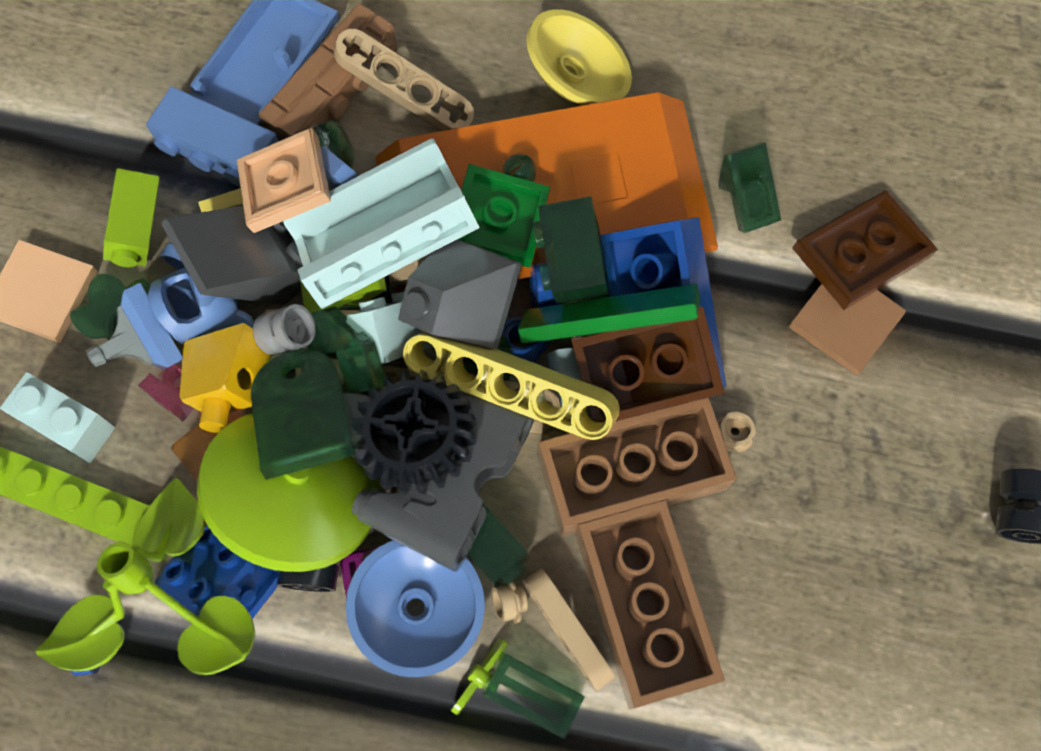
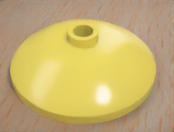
(577, 58)

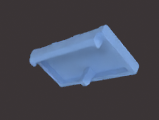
(262, 54)

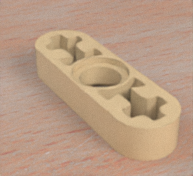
(568, 630)

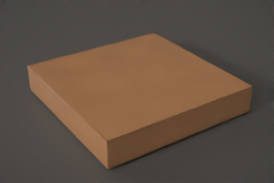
(847, 334)

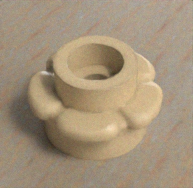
(745, 427)
(509, 602)

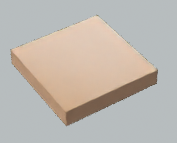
(283, 180)
(42, 290)

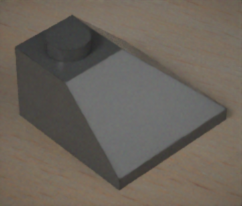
(461, 294)

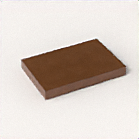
(864, 249)

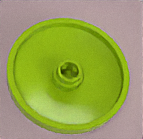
(283, 521)

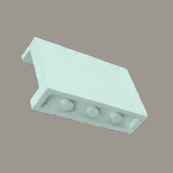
(380, 223)

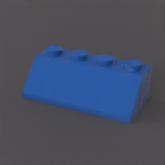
(661, 259)

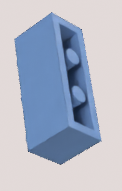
(205, 133)

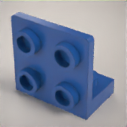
(213, 571)

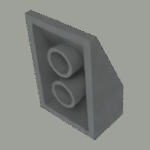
(234, 261)

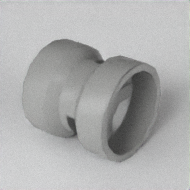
(284, 329)

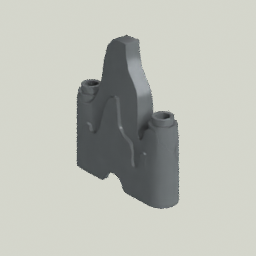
(447, 518)

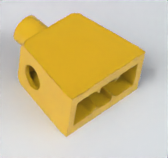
(220, 373)

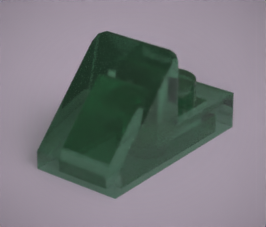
(751, 187)

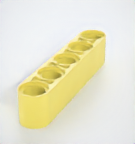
(532, 379)

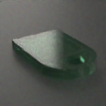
(300, 418)

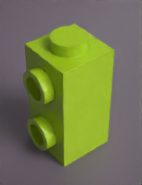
(130, 218)

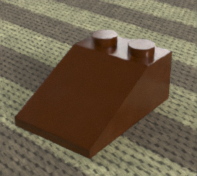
(650, 366)

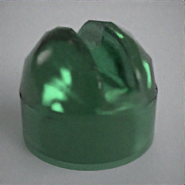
(526, 171)

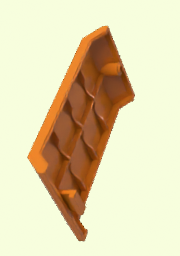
(622, 152)

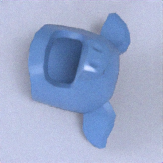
(195, 312)

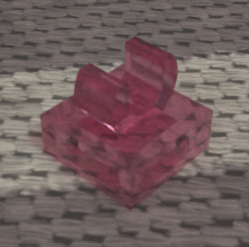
(166, 393)

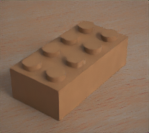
(640, 461)
(648, 605)

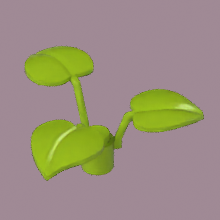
(89, 629)

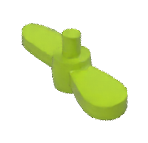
(480, 675)

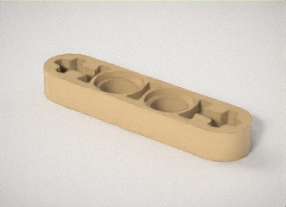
(400, 88)

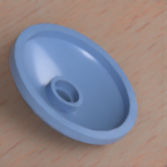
(406, 642)

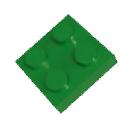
(504, 212)

